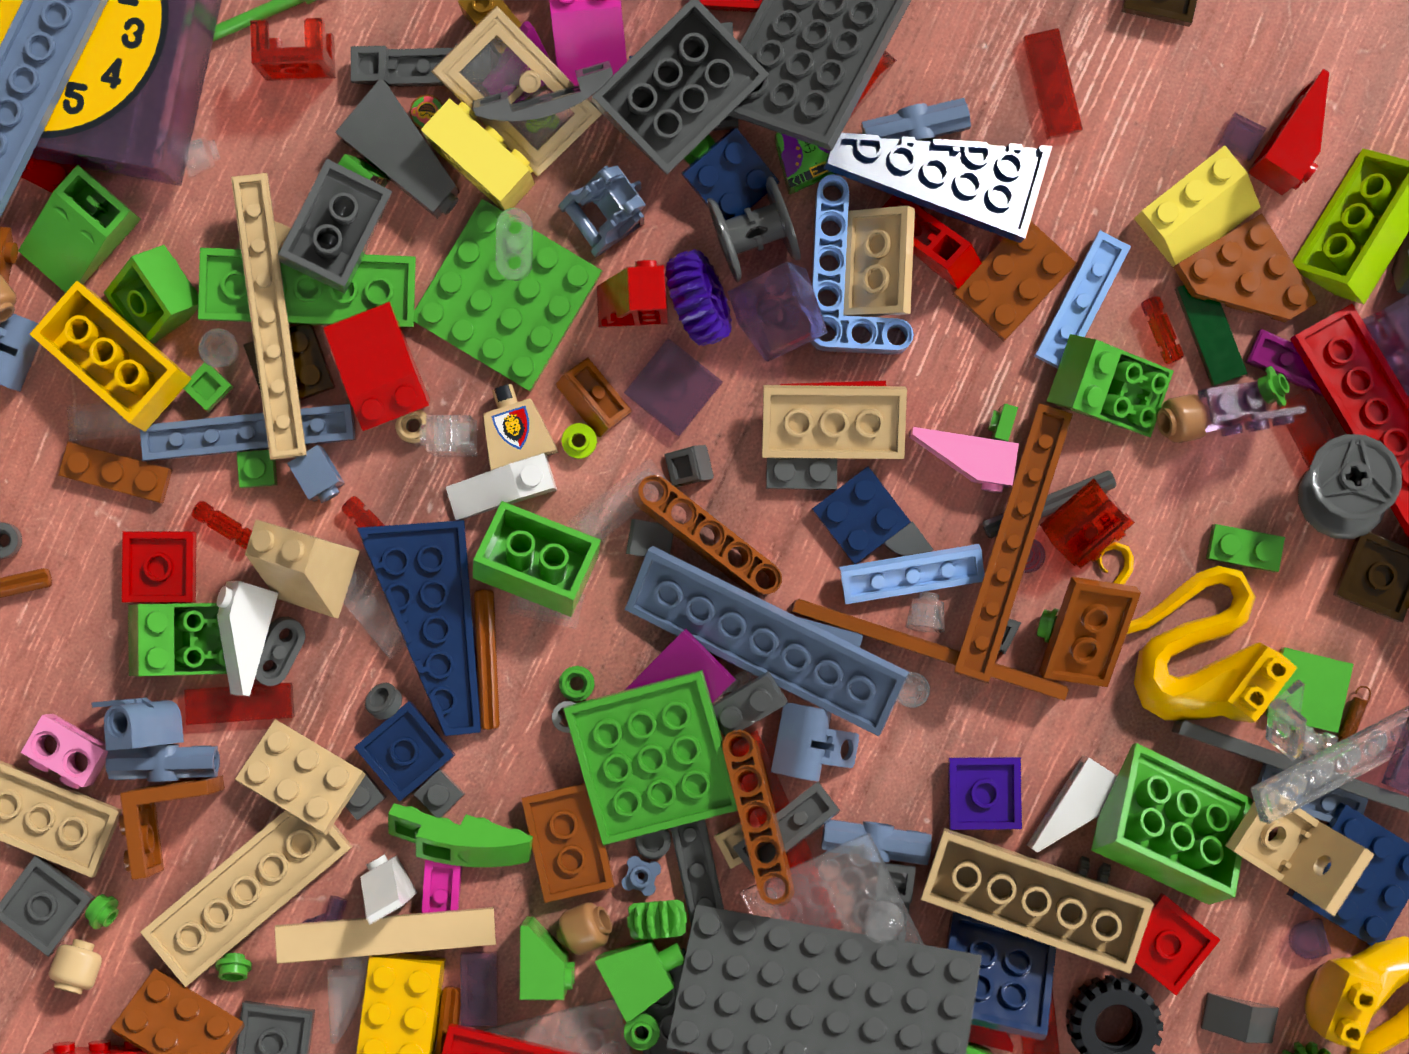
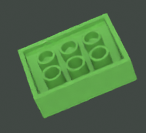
(1172, 826)

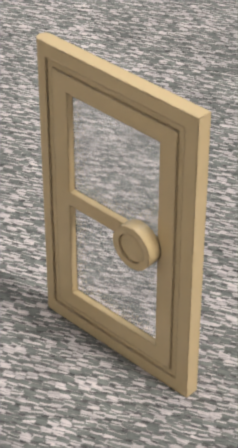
(503, 59)

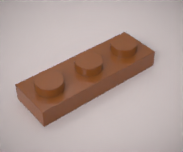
(115, 472)

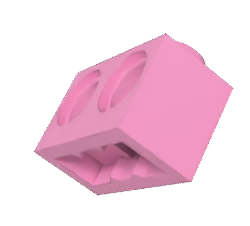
(69, 743)

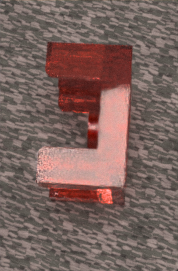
(293, 63)

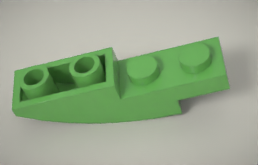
(471, 844)

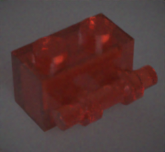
(1086, 524)

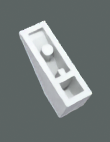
(507, 484)
(243, 627)
(1076, 803)
(385, 887)

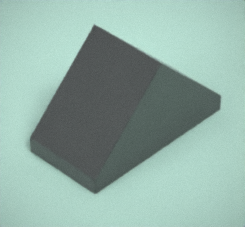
(1239, 1019)

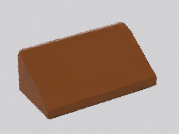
(593, 397)

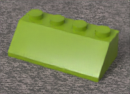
(1359, 228)

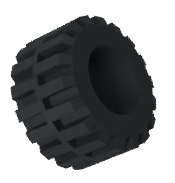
(1111, 992)

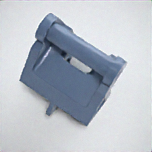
(617, 202)

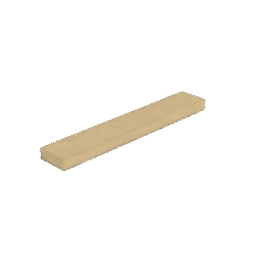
(385, 936)

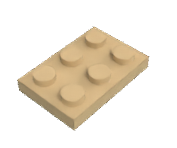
(879, 261)
(300, 777)

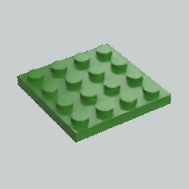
(502, 320)
(651, 757)

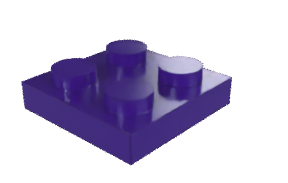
(984, 793)

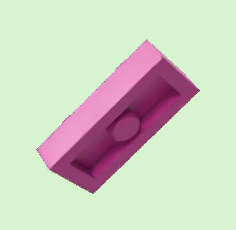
(441, 887)

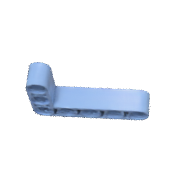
(835, 282)

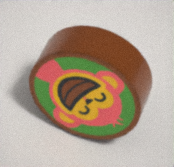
(423, 109)

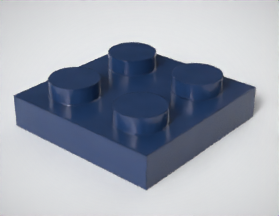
(730, 175)
(861, 515)
(404, 751)

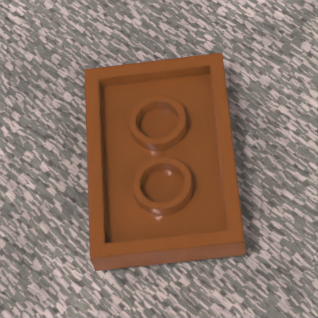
(1014, 280)
(1089, 632)
(567, 843)
(175, 1020)

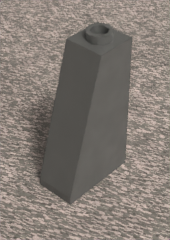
(393, 145)

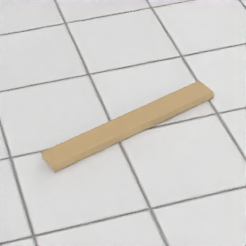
(269, 316)

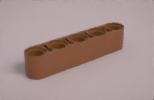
(723, 537)
(746, 804)

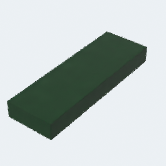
(1212, 337)

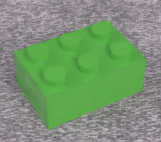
(536, 558)

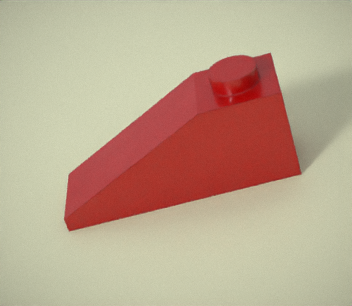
(940, 246)

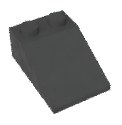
(335, 226)

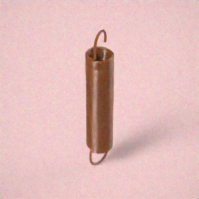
(1354, 716)

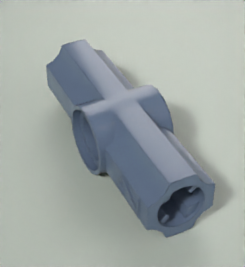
(921, 121)
(163, 763)
(891, 843)

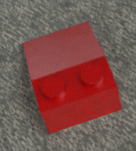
(1296, 142)
(376, 366)

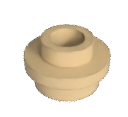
(402, 426)

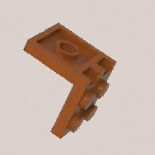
(141, 823)

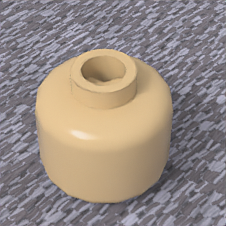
(75, 967)

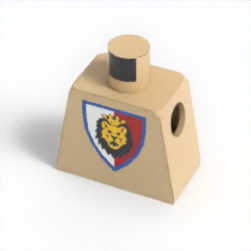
(515, 430)

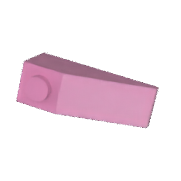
(976, 458)

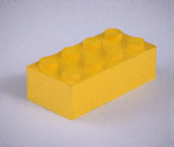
(110, 356)
(401, 1004)

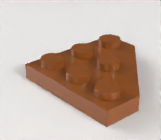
(1248, 273)

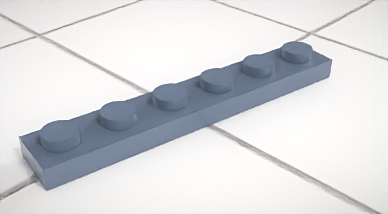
(240, 433)

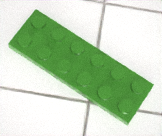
(308, 300)

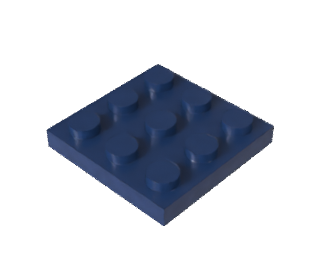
(1381, 888)
(1012, 979)

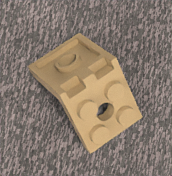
(1301, 854)

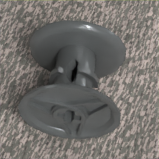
(754, 228)
(1349, 486)

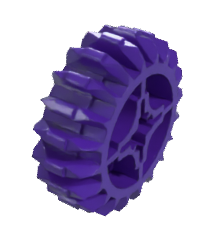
(698, 297)

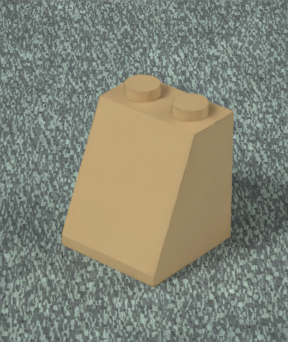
(302, 567)

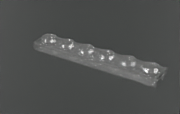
(1328, 768)

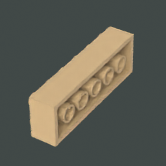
(1037, 900)

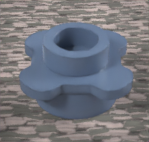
(637, 866)

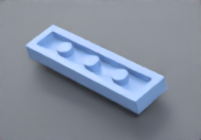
(1083, 296)
(912, 574)

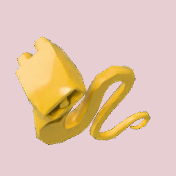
(1232, 686)
(1353, 990)

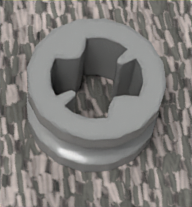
(556, 718)

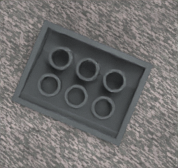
(679, 86)

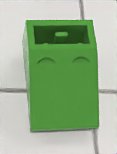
(77, 230)
(1110, 385)
(174, 640)

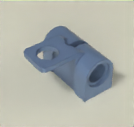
(16, 351)
(141, 723)
(808, 742)

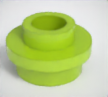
(579, 452)

